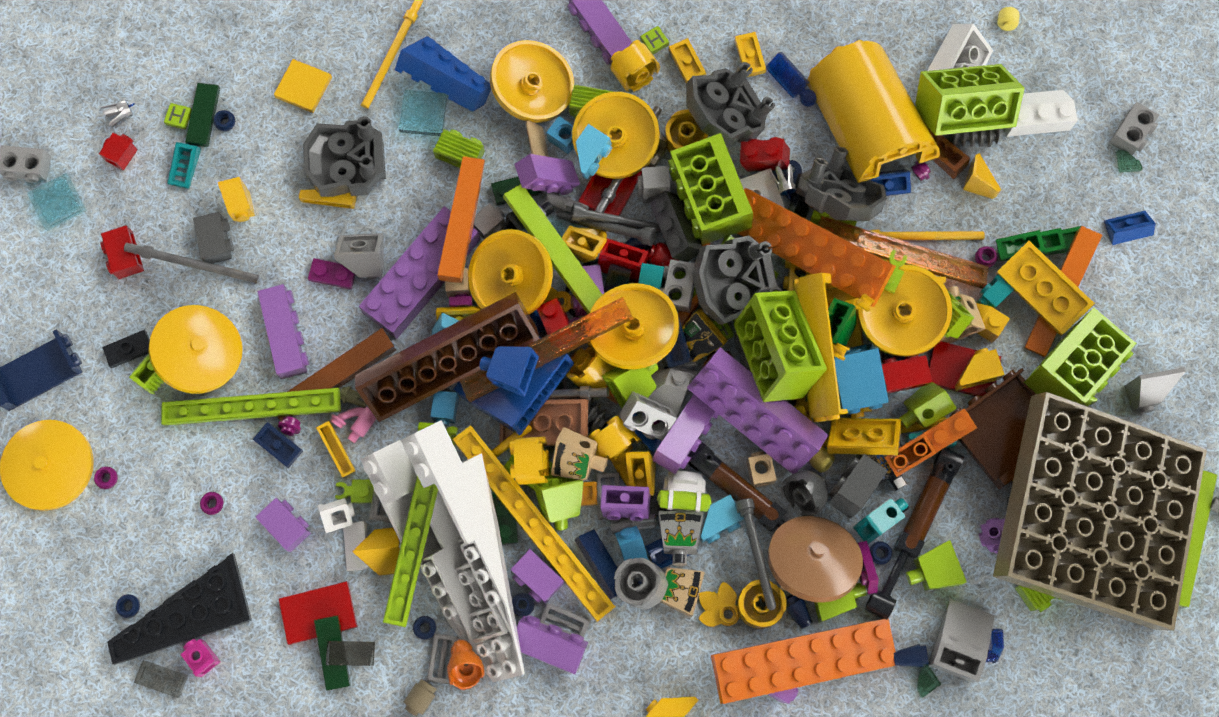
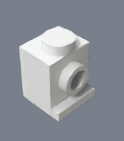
(334, 522)

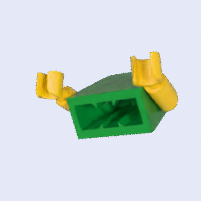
(843, 321)

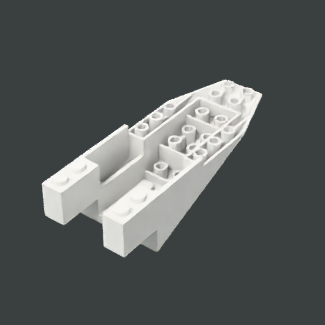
(463, 541)

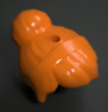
(463, 675)

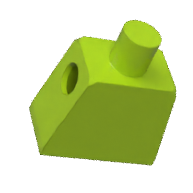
(624, 381)
(927, 406)
(559, 500)
(937, 569)
(830, 609)

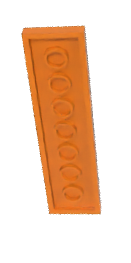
(817, 249)
(803, 660)

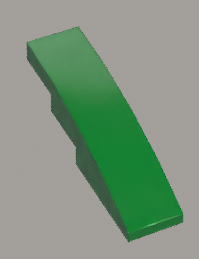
(1048, 242)

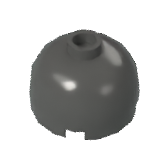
(807, 491)

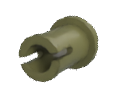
(351, 396)

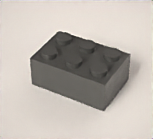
(856, 485)

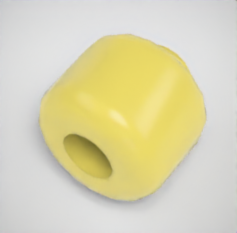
(1008, 18)
(822, 460)

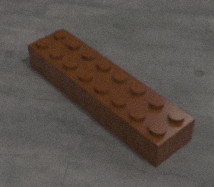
(444, 357)

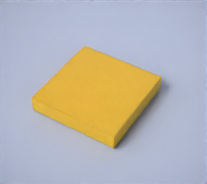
(303, 85)

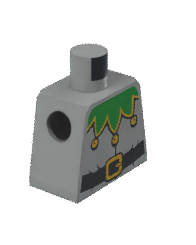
(680, 534)

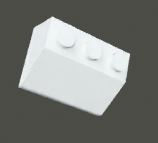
(962, 48)
(1044, 113)

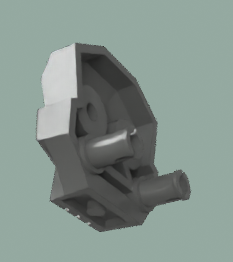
(727, 104)
(360, 158)
(836, 191)
(748, 274)

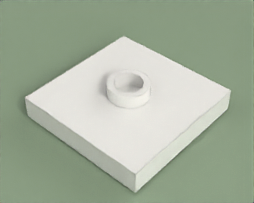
(764, 185)

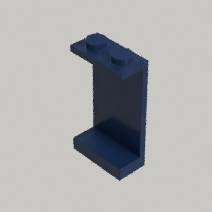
(38, 371)

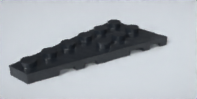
(198, 609)

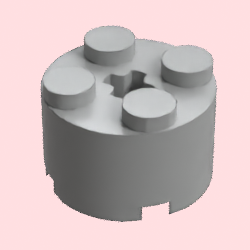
(629, 589)

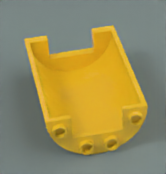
(869, 109)
(815, 298)

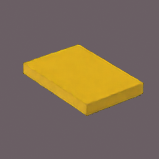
(864, 436)

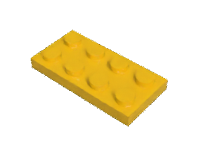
(1045, 288)

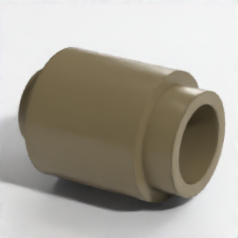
(419, 697)

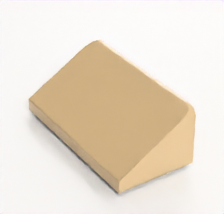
(536, 139)

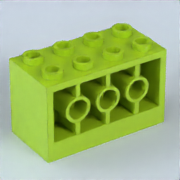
(969, 99)
(710, 189)
(779, 346)
(1083, 360)

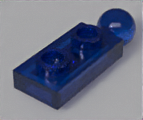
(791, 79)

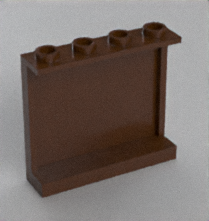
(1000, 427)

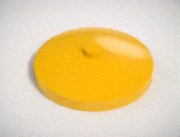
(531, 81)
(631, 130)
(510, 264)
(910, 318)
(645, 337)
(195, 349)
(46, 465)

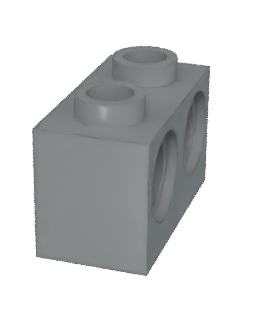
(1132, 127)
(24, 159)
(653, 183)
(683, 286)
(650, 412)

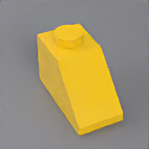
(237, 199)
(993, 321)
(981, 369)
(671, 707)

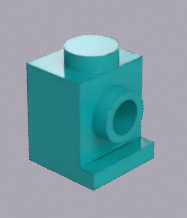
(995, 292)

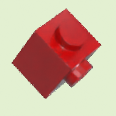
(118, 150)

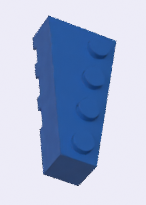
(444, 73)

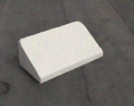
(353, 537)

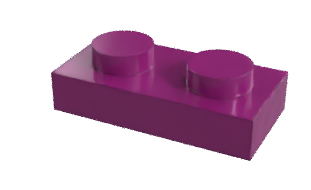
(331, 274)
(868, 575)

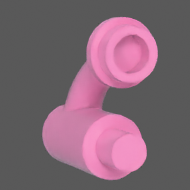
(361, 425)

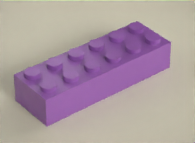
(411, 279)
(770, 425)

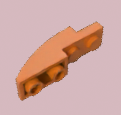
(931, 442)

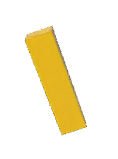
(313, 197)
(336, 449)

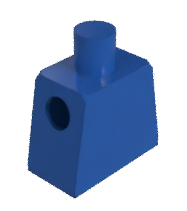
(511, 368)

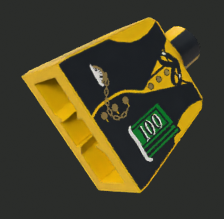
(702, 335)

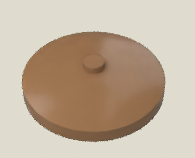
(815, 559)

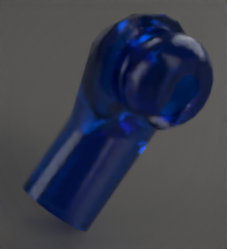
(997, 646)

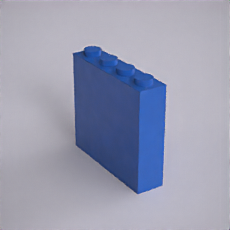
(518, 411)

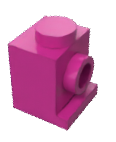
(207, 659)

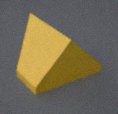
(980, 179)
(585, 242)
(637, 469)
(380, 550)

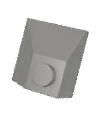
(361, 254)
(670, 388)
(1151, 389)

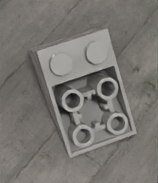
(962, 641)

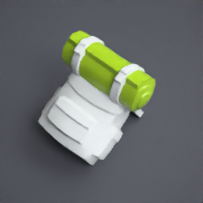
(684, 492)

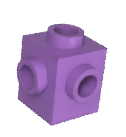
(992, 534)

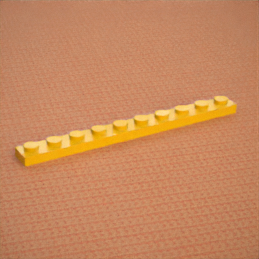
(536, 526)

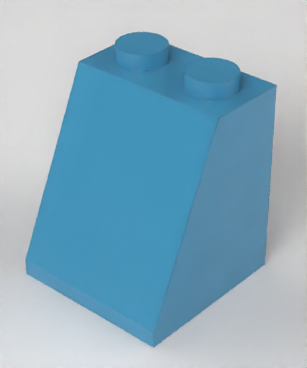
(861, 379)

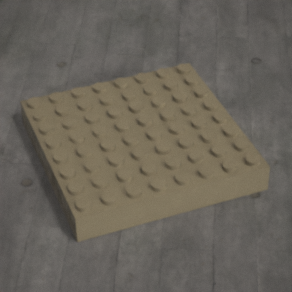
(1101, 512)

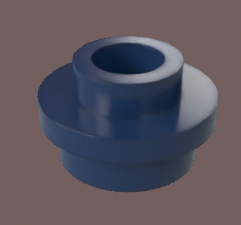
(220, 116)
(886, 549)
(530, 604)
(120, 606)
(417, 627)

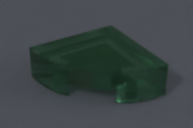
(1127, 162)
(926, 681)

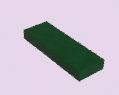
(202, 114)
(330, 630)

